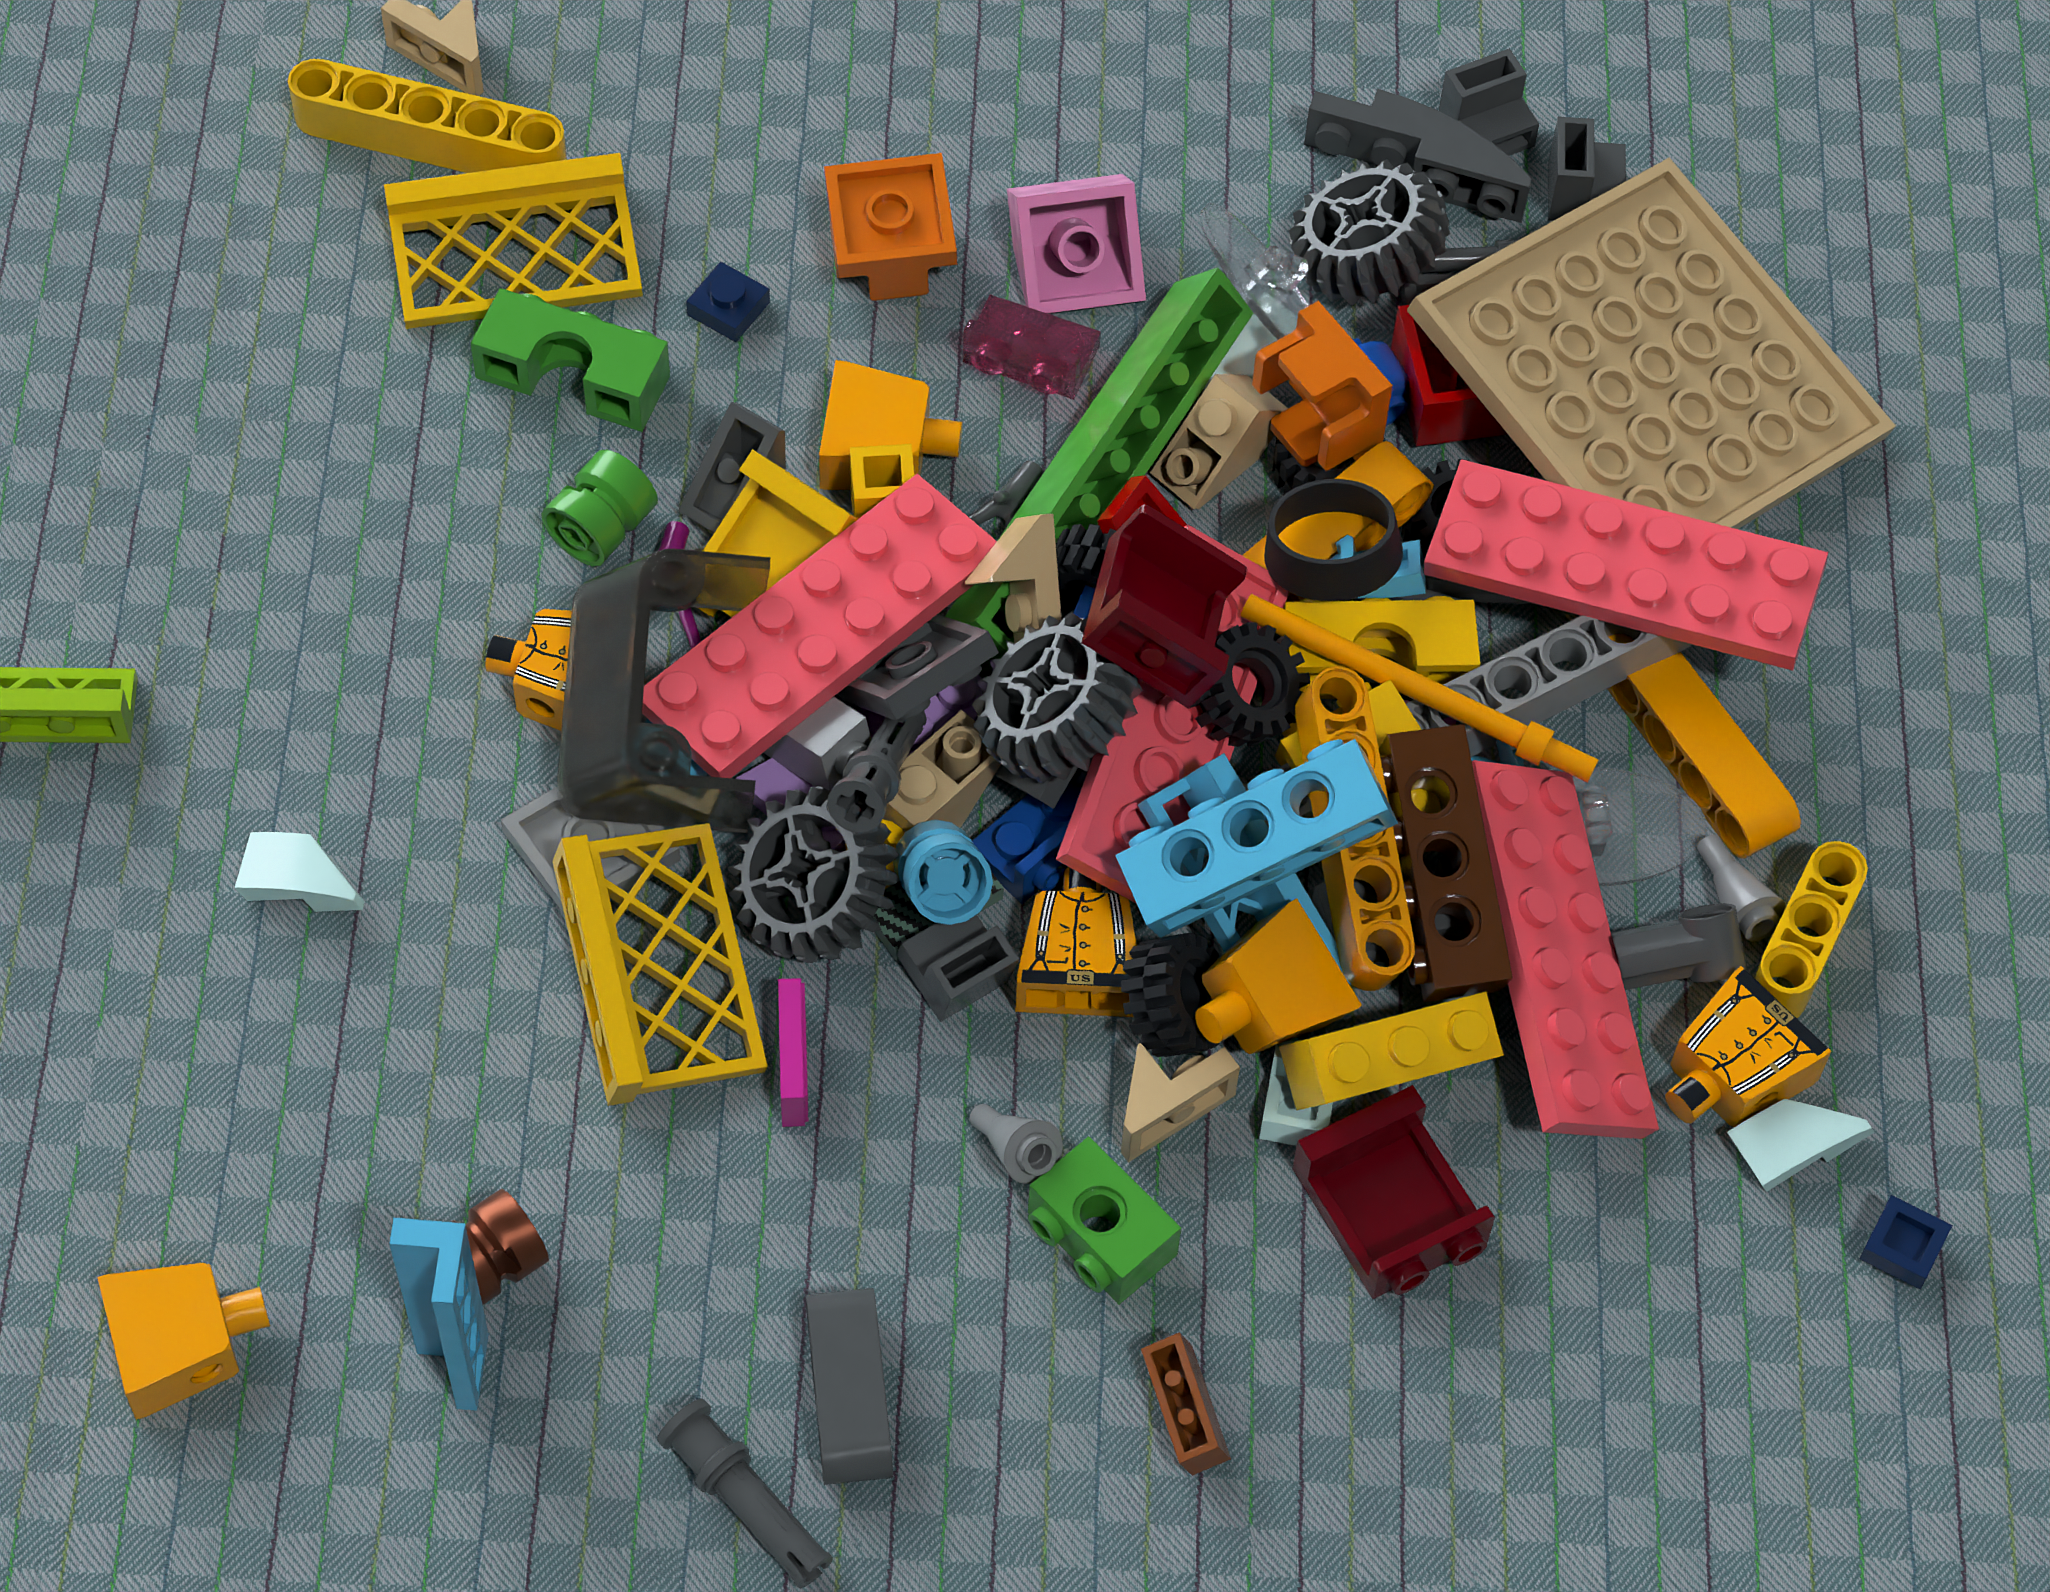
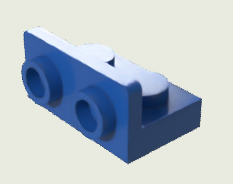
(1026, 843)

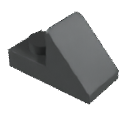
(718, 477)

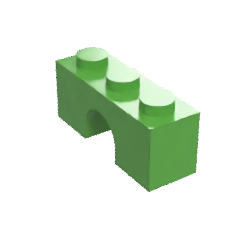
(530, 337)

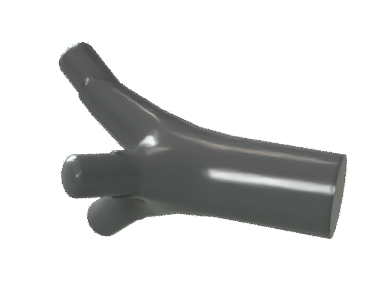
(1011, 497)

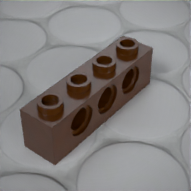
(1442, 764)

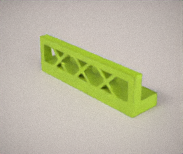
(67, 704)

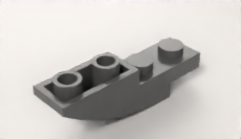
(1453, 156)

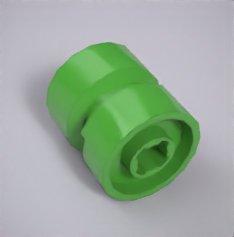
(607, 501)

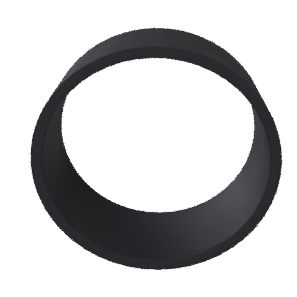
(1335, 578)

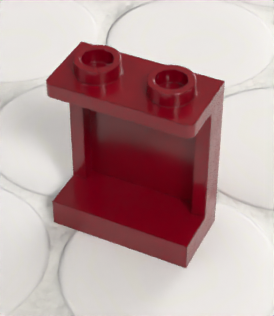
(1162, 605)
(1390, 1195)

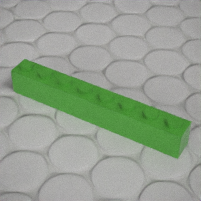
(1125, 423)

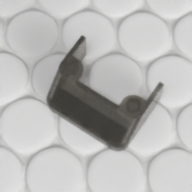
(608, 758)

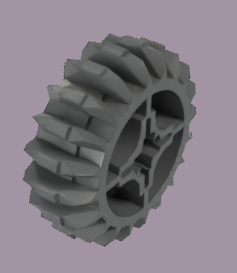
(1370, 231)
(1052, 702)
(835, 896)

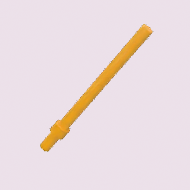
(1532, 741)

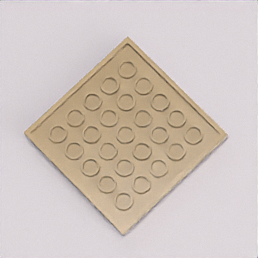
(1652, 358)

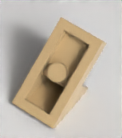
(440, 46)
(1029, 563)
(1165, 1106)

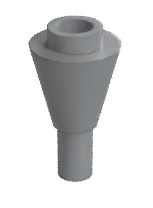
(1755, 903)
(1022, 1144)

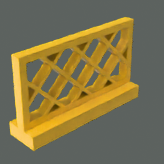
(503, 195)
(603, 973)

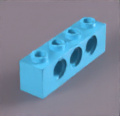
(1353, 814)

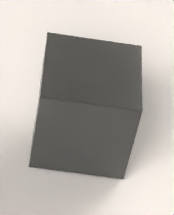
(1490, 101)
(1580, 166)
(957, 964)

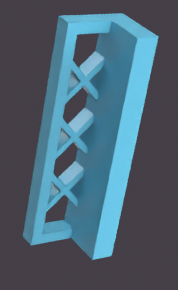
(1215, 781)
(443, 1300)

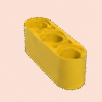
(1817, 907)

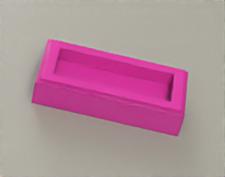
(793, 1052)

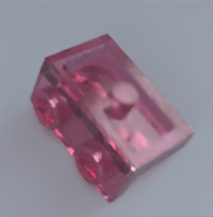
(1030, 347)

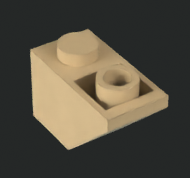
(1218, 439)
(943, 776)

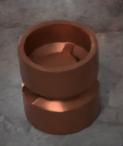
(502, 1243)

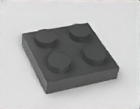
(921, 666)

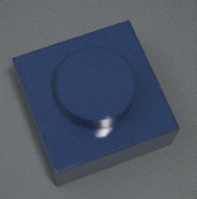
(728, 301)
(1905, 1242)

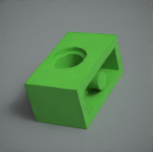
(1093, 1185)

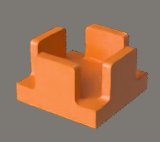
(891, 222)
(1340, 390)

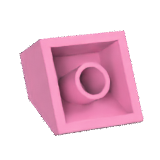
(1077, 243)

